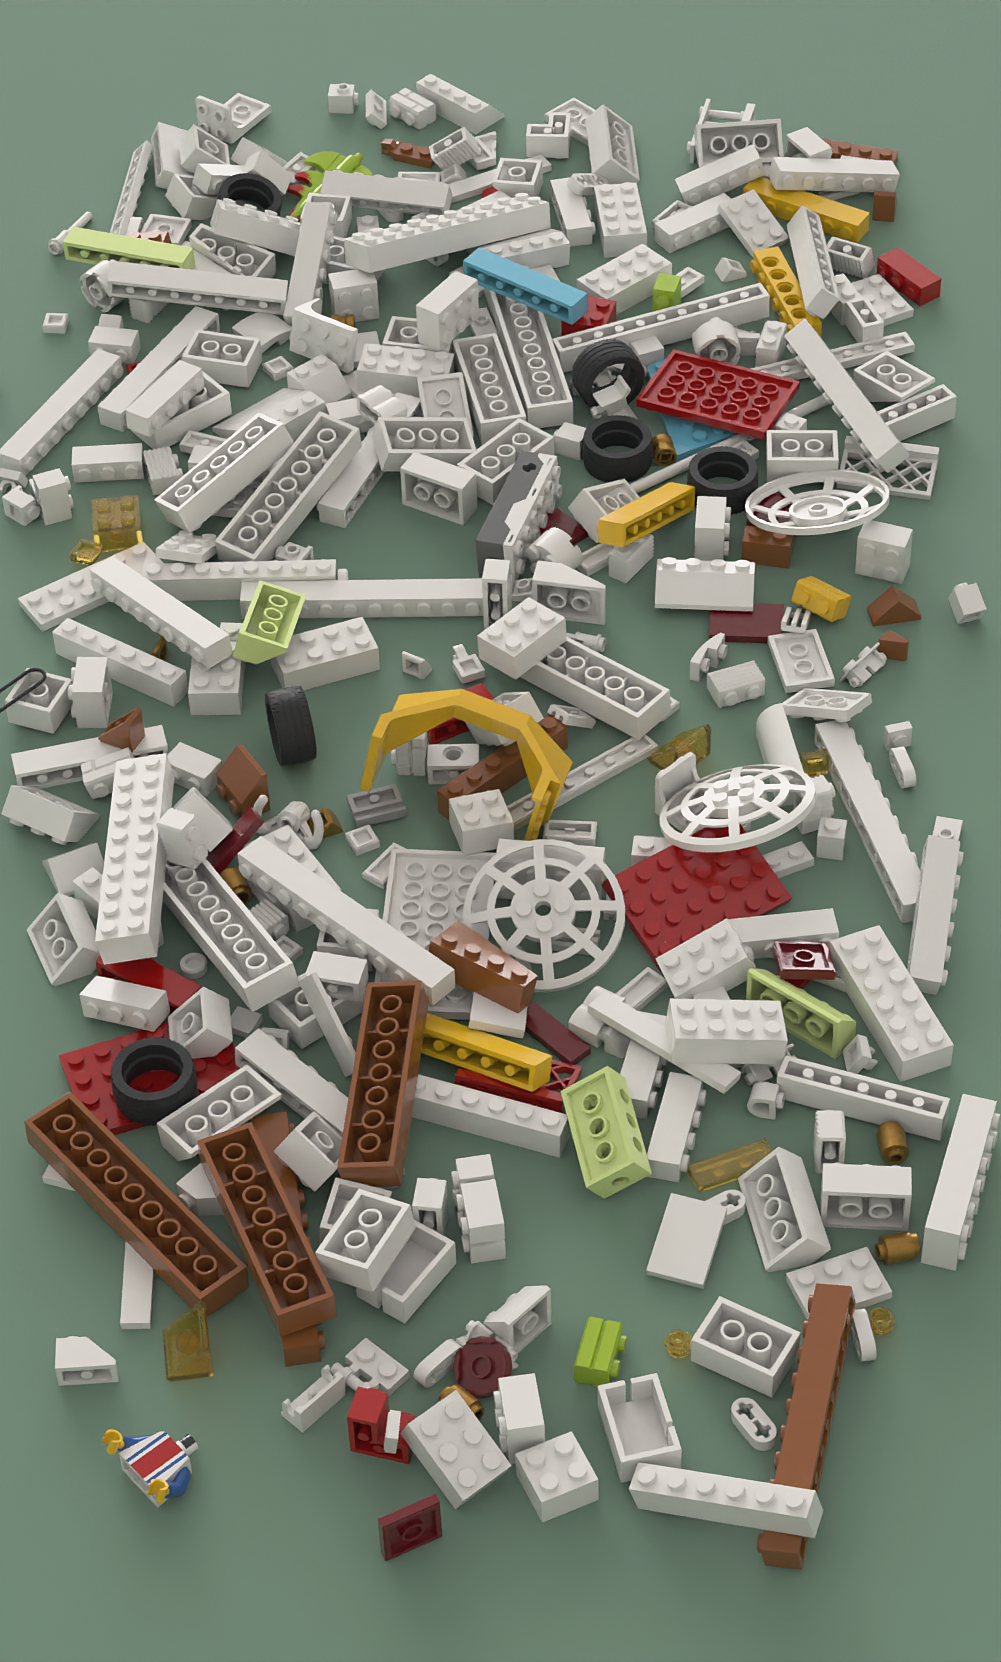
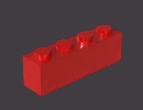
(151, 974)

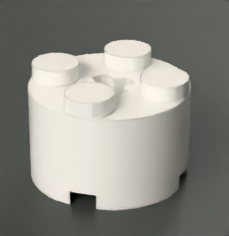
(96, 287)
(717, 341)
(554, 547)

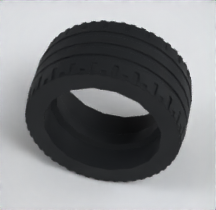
(252, 188)
(599, 357)
(617, 431)
(724, 462)
(290, 725)
(144, 1057)

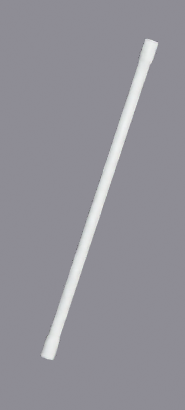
(683, 465)

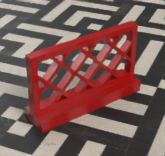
(541, 1097)

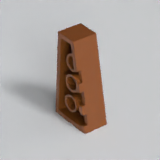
(484, 967)

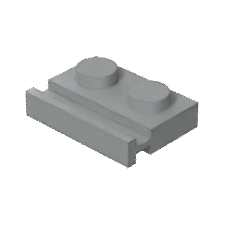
(377, 806)

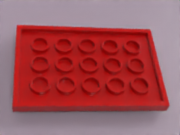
(718, 394)
(690, 891)
(90, 1076)

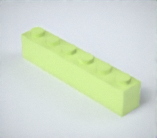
(94, 246)

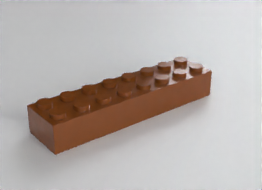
(383, 1084)
(266, 1229)

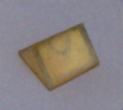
(693, 740)
(188, 1346)

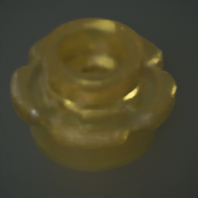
(883, 1315)
(676, 1349)

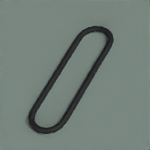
(25, 692)

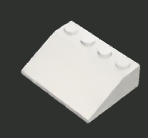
(532, 249)
(288, 406)

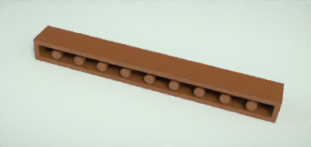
(272, 1129)
(810, 1410)

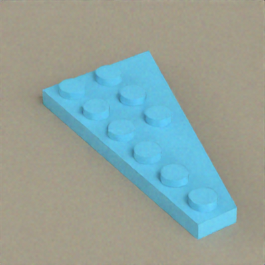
(687, 435)

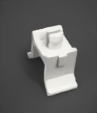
(612, 400)

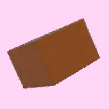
(884, 206)
(892, 608)
(125, 730)

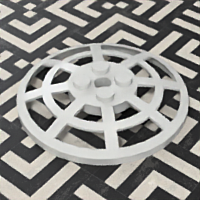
(817, 510)
(733, 799)
(562, 914)

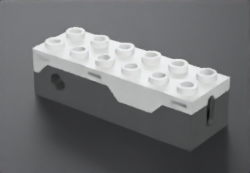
(520, 511)

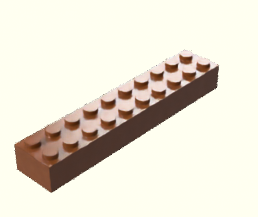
(136, 1204)

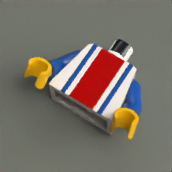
(154, 1462)

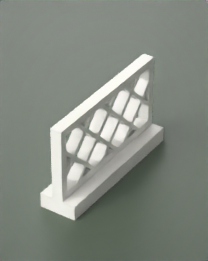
(920, 457)

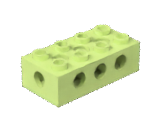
(605, 1132)

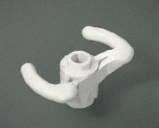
(295, 816)

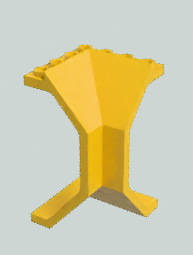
(419, 712)

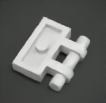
(375, 1366)

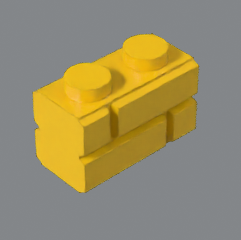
(821, 598)

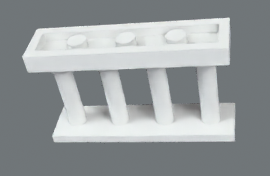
(705, 114)

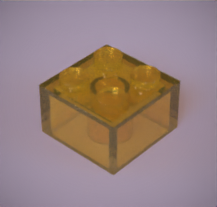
(117, 522)

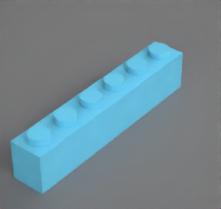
(526, 286)

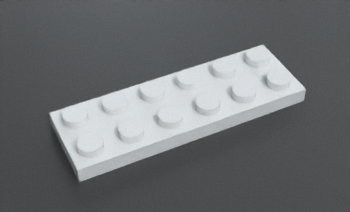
(74, 593)

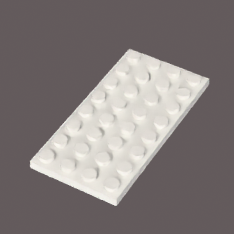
(428, 897)

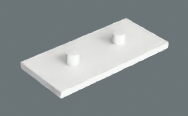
(329, 1022)

